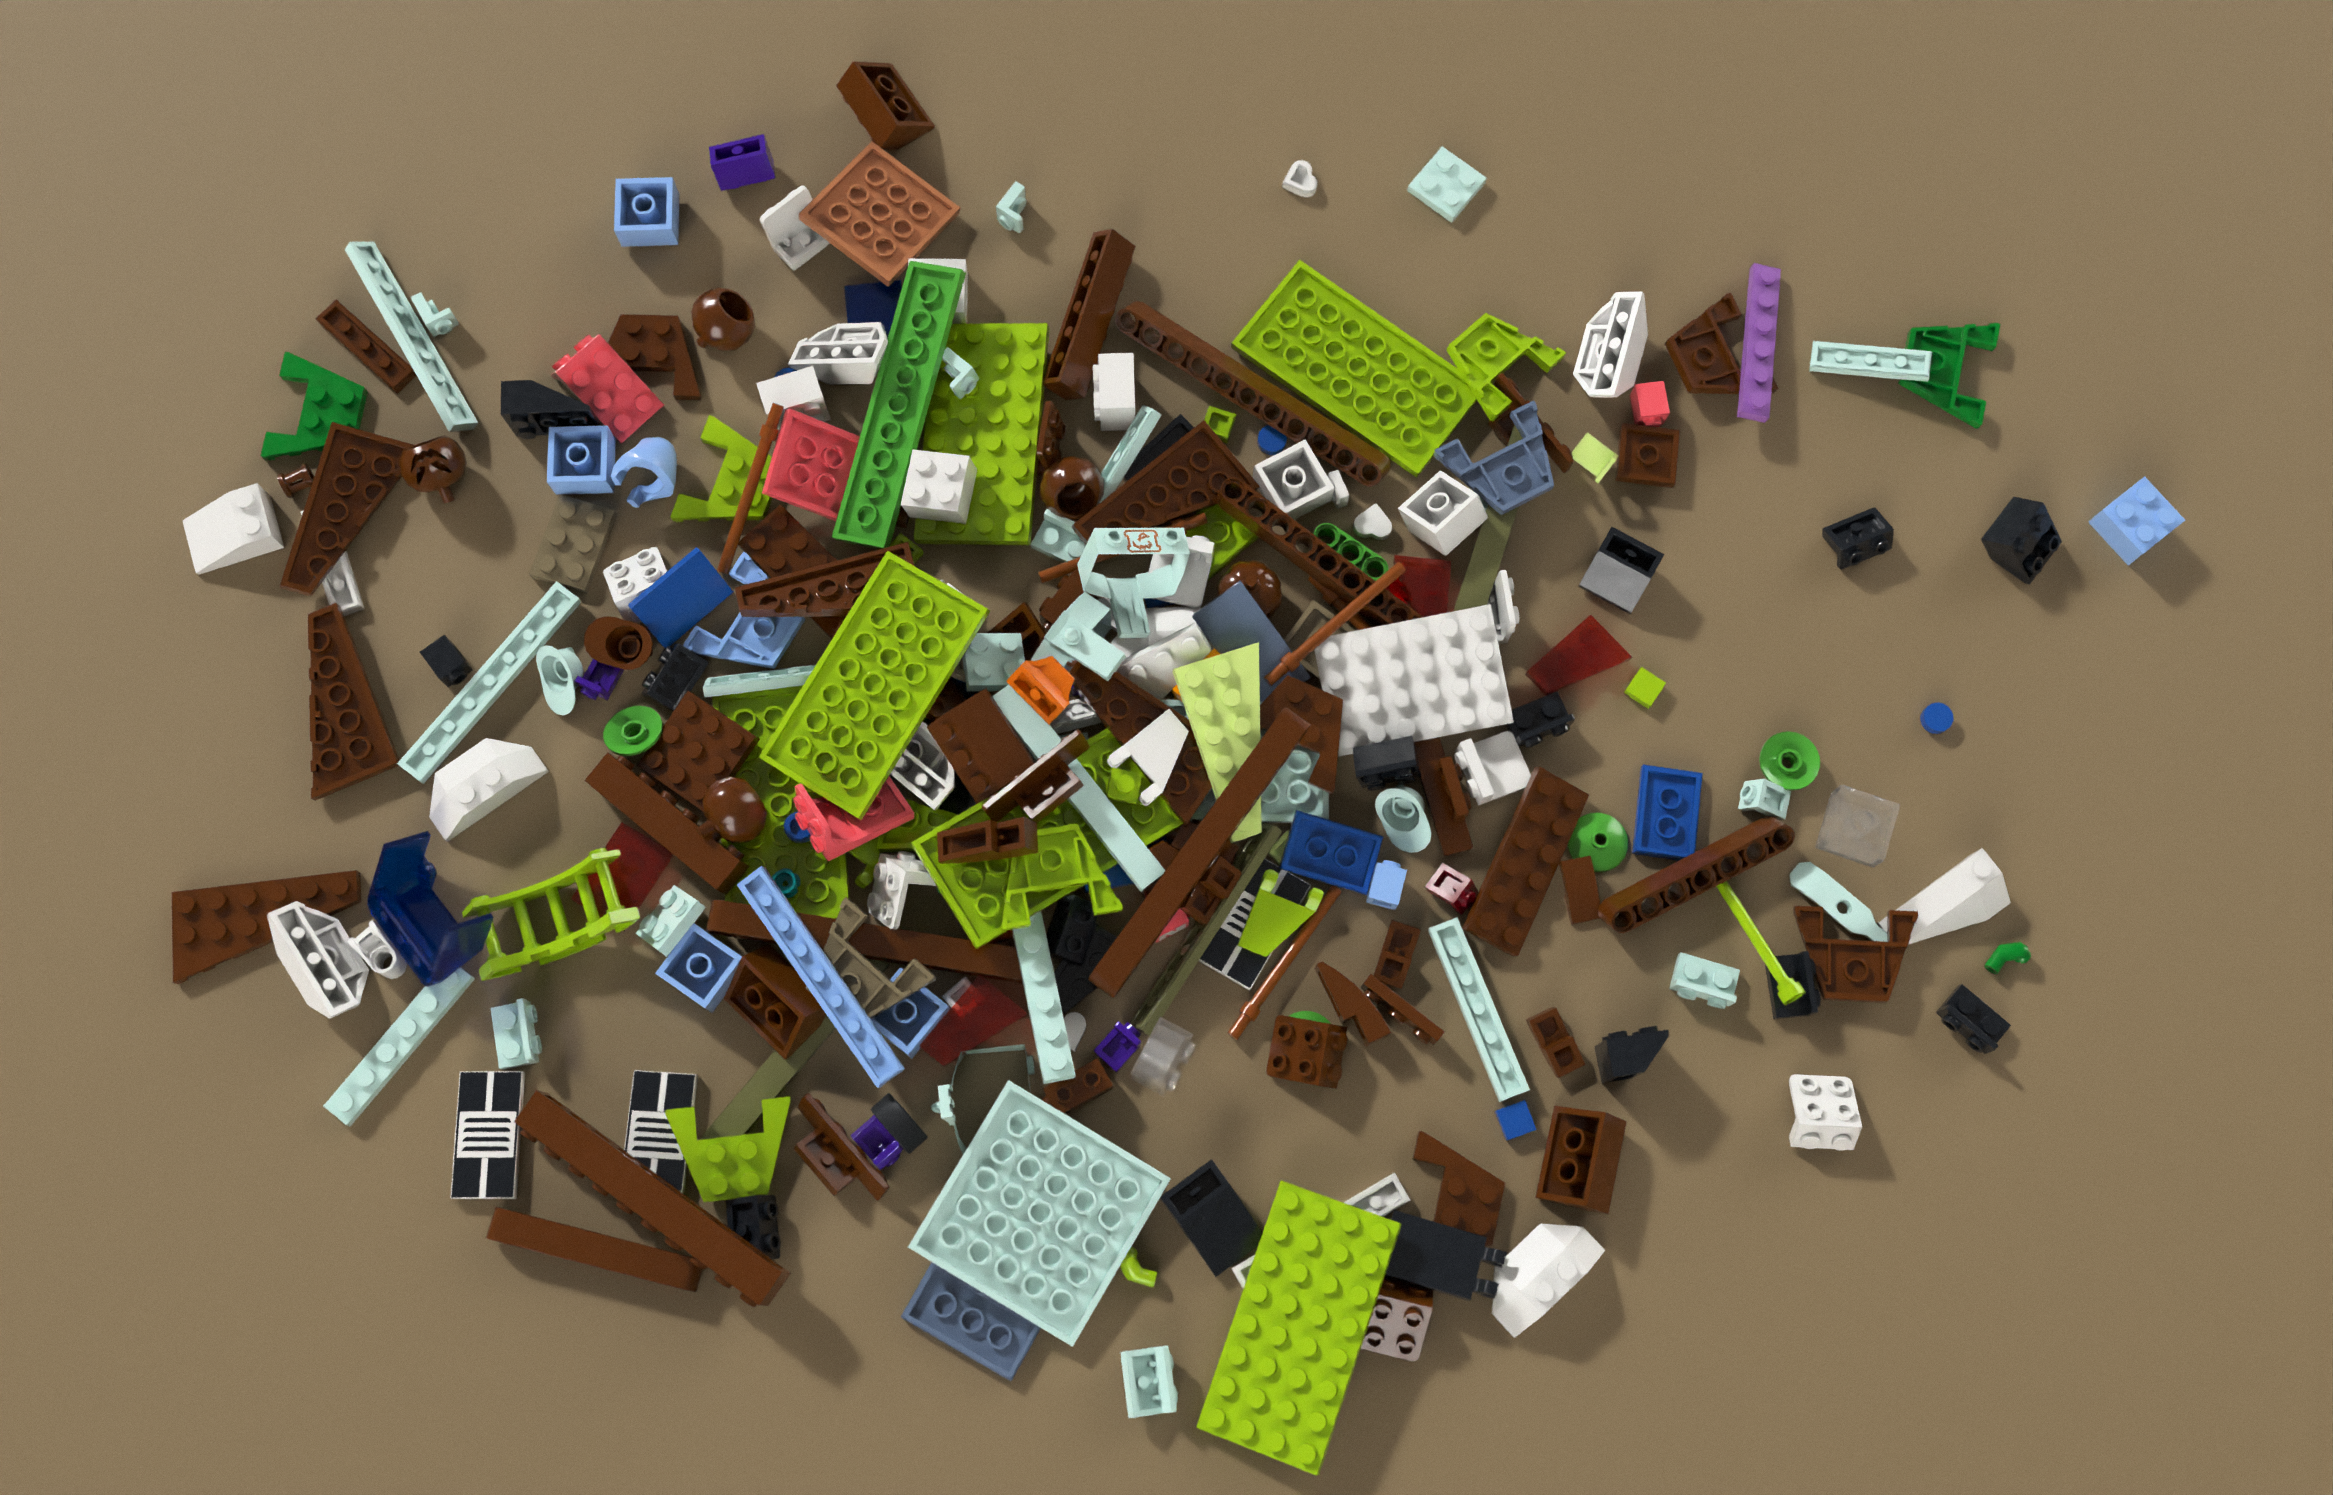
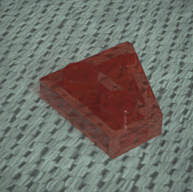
(1426, 583)

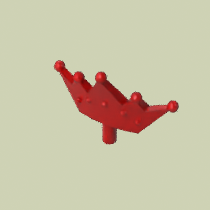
(1395, 589)

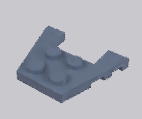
(1509, 475)

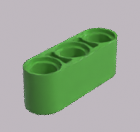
(1345, 543)

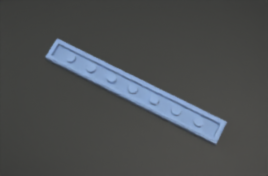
(820, 977)

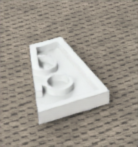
(1154, 665)

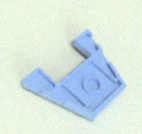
(749, 639)

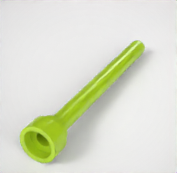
(1788, 989)

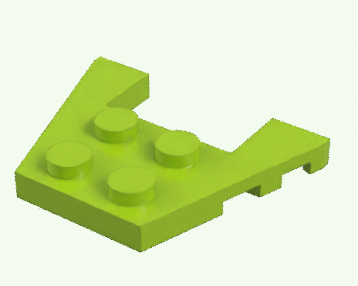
(1489, 350)
(730, 480)
(1061, 862)
(731, 1164)

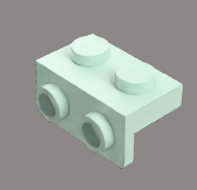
(1149, 1381)

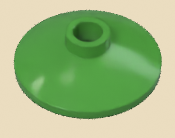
(633, 730)
(1800, 753)
(1583, 841)

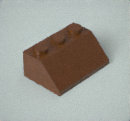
(884, 104)
(981, 745)
(774, 1000)
(1581, 1159)

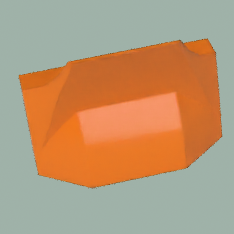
(1043, 686)

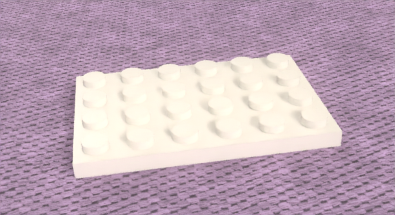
(1416, 678)

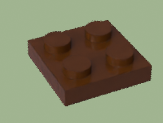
(1647, 455)

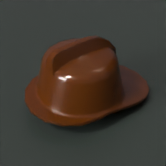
(618, 643)

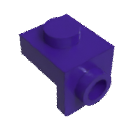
(599, 680)
(1119, 1045)
(877, 1143)

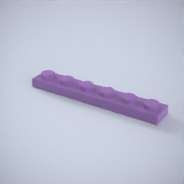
(1759, 343)

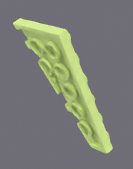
(1225, 718)

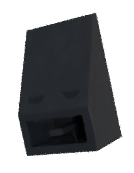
(534, 408)
(1213, 1217)

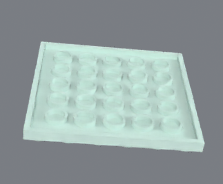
(1039, 1213)

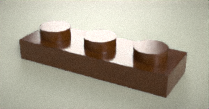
(1401, 1011)

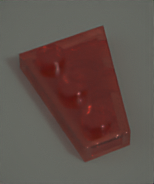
(971, 1020)

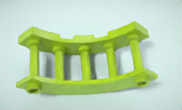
(566, 941)

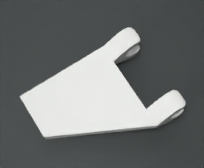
(1154, 751)

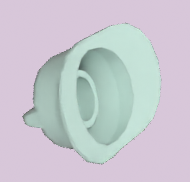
(558, 675)
(1404, 818)

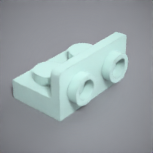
(1057, 538)
(1705, 980)
(516, 1034)

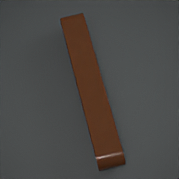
(1739, 853)
(594, 1249)

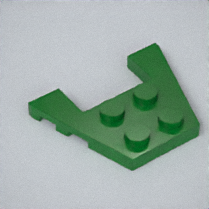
(1946, 364)
(326, 401)

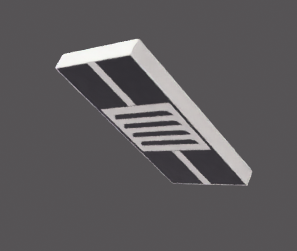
(1223, 953)
(648, 1129)
(487, 1136)

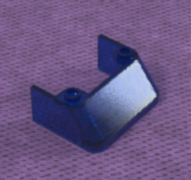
(415, 916)

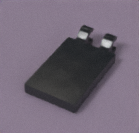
(1442, 1258)

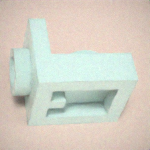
(1010, 207)
(436, 321)
(964, 375)
(1765, 798)

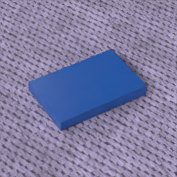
(680, 598)
(1667, 812)
(1331, 852)

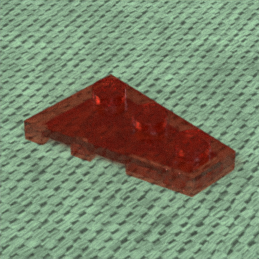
(1577, 657)

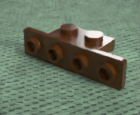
(1503, 425)
(1043, 784)
(1444, 796)
(833, 1155)

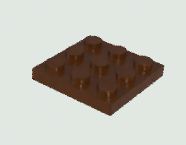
(697, 749)

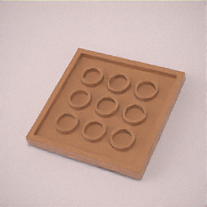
(879, 213)

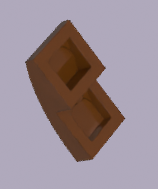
(1213, 886)
(1581, 889)
(1396, 953)
(1555, 1042)

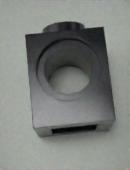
(446, 661)

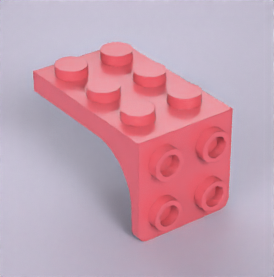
(607, 386)
(837, 831)

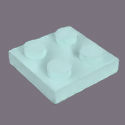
(1446, 184)
(992, 660)
(670, 920)

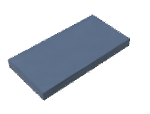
(1238, 621)
(970, 1321)

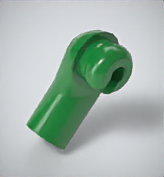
(2007, 952)

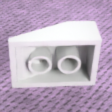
(233, 529)

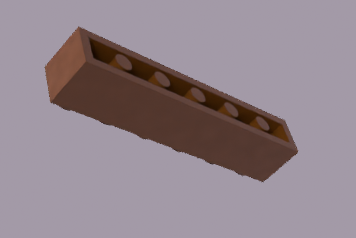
(1089, 314)
(667, 823)

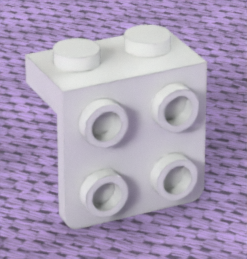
(787, 234)
(1196, 574)
(632, 577)
(1503, 611)
(1492, 767)
(891, 883)
(1824, 1112)

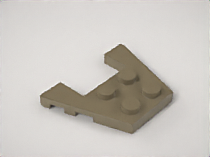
(866, 981)

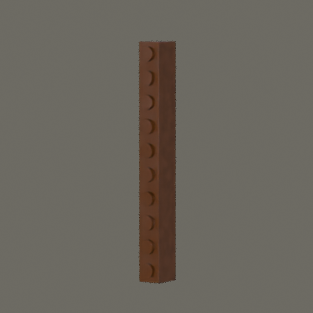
(652, 1199)

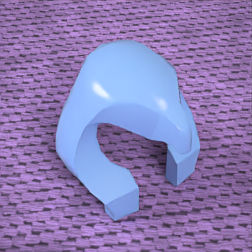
(653, 454)

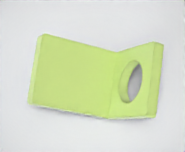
(1594, 456)

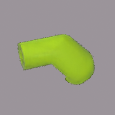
(1134, 1272)

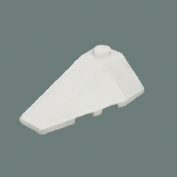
(1957, 899)

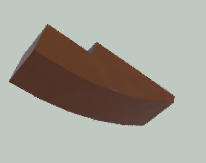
(988, 841)
(1353, 1004)

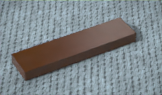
(366, 346)

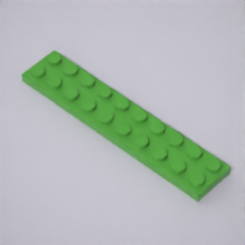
(898, 404)

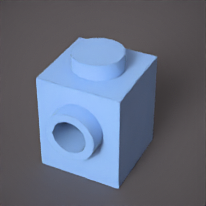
(1386, 885)

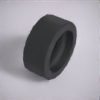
(899, 1123)

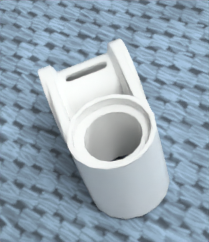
(375, 947)

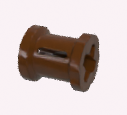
(286, 480)

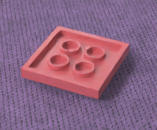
(810, 464)

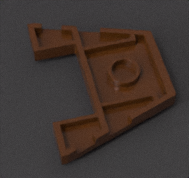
(657, 346)
(1703, 353)
(1323, 714)
(1855, 967)
(1467, 1193)

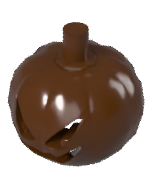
(722, 319)
(433, 466)
(1071, 487)
(1259, 581)
(733, 811)

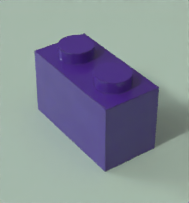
(742, 162)

